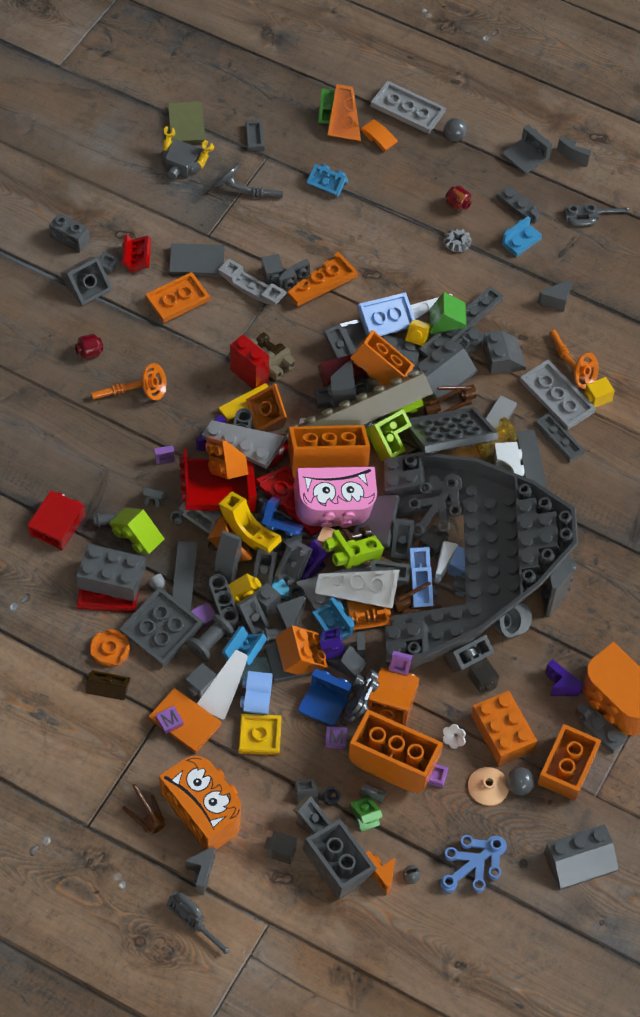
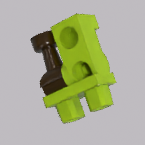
(351, 551)

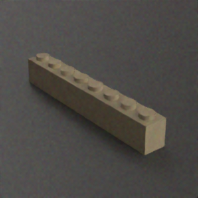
(374, 404)

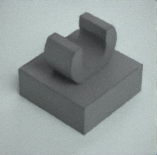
(153, 494)

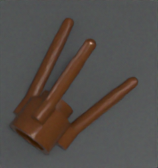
(467, 394)
(433, 406)
(402, 602)
(153, 821)

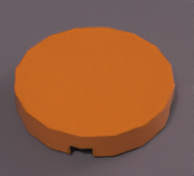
(109, 648)

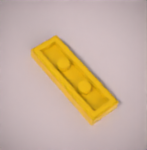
(229, 409)

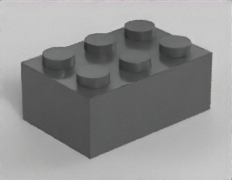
(111, 572)

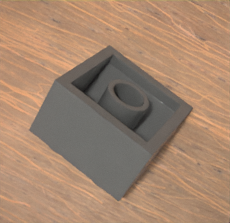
(86, 280)
(502, 352)
(343, 385)

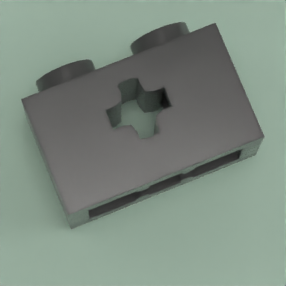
(469, 653)

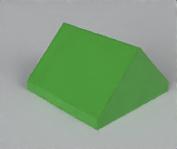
(447, 314)

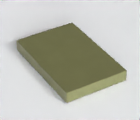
(187, 121)

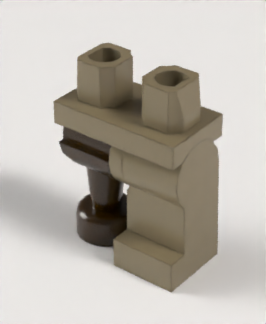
(278, 356)

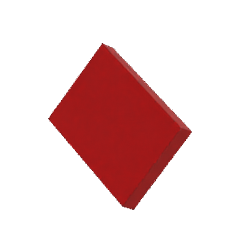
(100, 602)

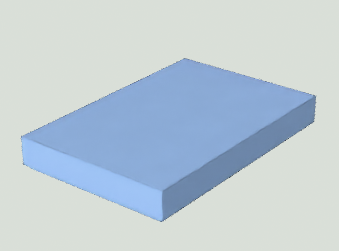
(386, 314)

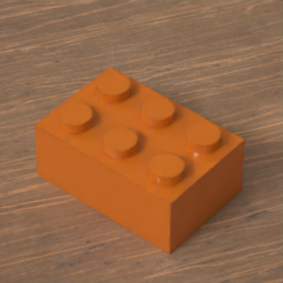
(380, 359)
(503, 728)
(569, 762)

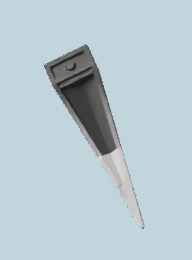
(347, 336)

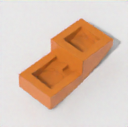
(376, 132)

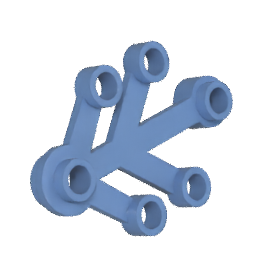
(475, 861)

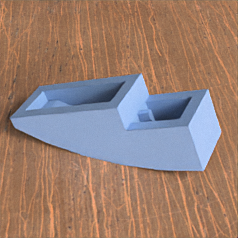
(421, 574)

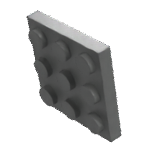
(161, 626)

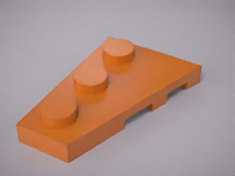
(344, 115)

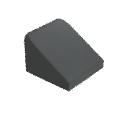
(306, 787)

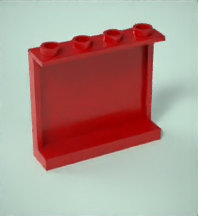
(205, 491)

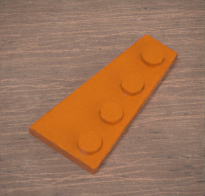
(330, 276)

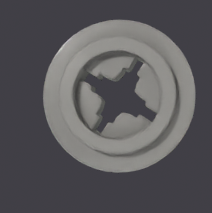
(456, 245)

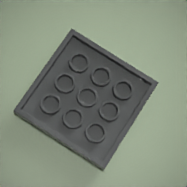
(451, 430)

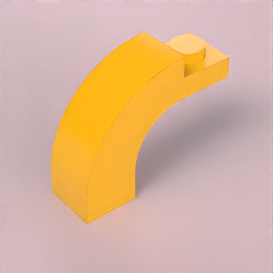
(242, 522)

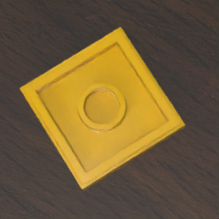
(260, 734)

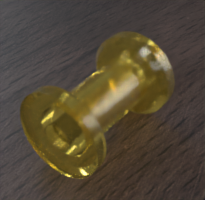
(505, 431)

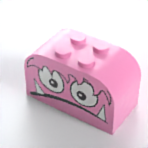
(334, 495)

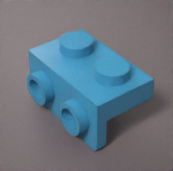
(333, 616)
(245, 643)

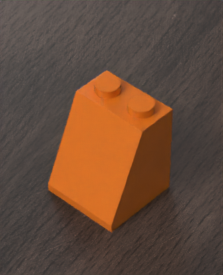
(394, 695)

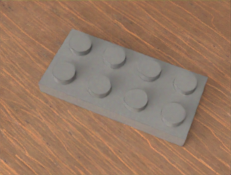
(408, 107)
(557, 395)

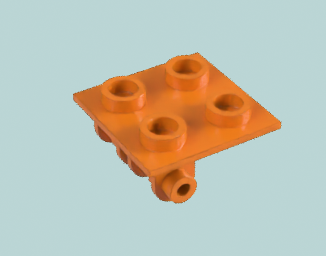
(368, 615)

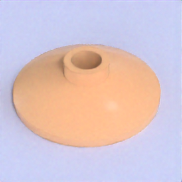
(486, 794)

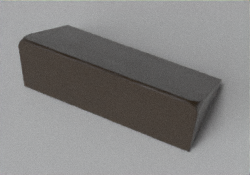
(107, 685)

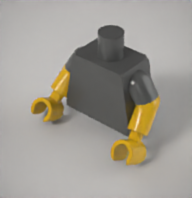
(182, 157)

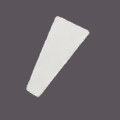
(223, 688)

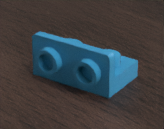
(327, 180)
(520, 237)

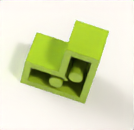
(385, 436)
(138, 529)

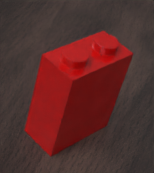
(249, 362)
(56, 519)

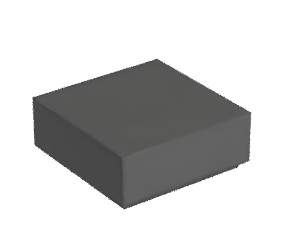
(108, 262)
(360, 644)

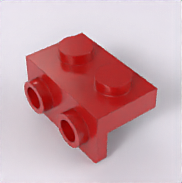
(136, 253)

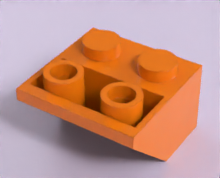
(225, 459)
(300, 650)

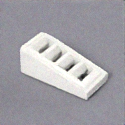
(446, 554)

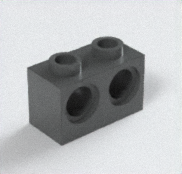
(69, 232)

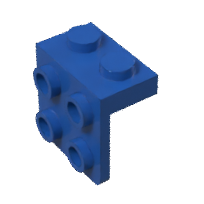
(272, 522)
(325, 698)

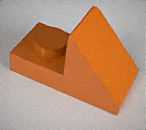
(382, 874)

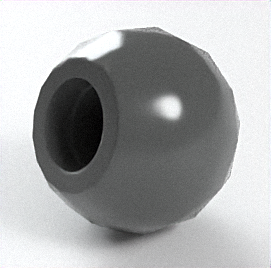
(455, 129)
(520, 781)

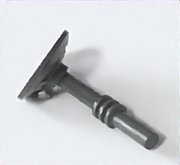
(229, 180)

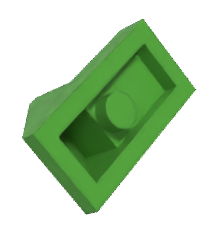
(326, 104)
(366, 813)

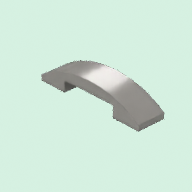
(250, 285)

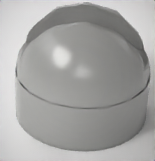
(156, 581)

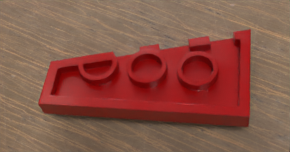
(280, 484)

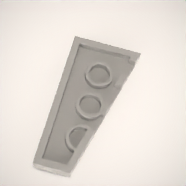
(257, 445)

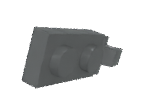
(518, 204)
(600, 728)

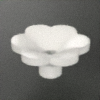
(454, 736)

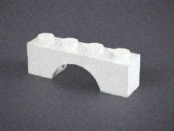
(508, 457)

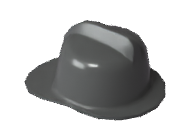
(515, 621)

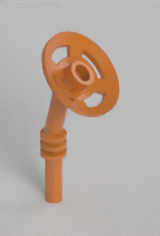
(582, 368)
(146, 382)

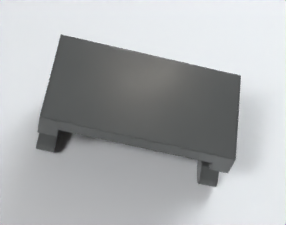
(293, 562)

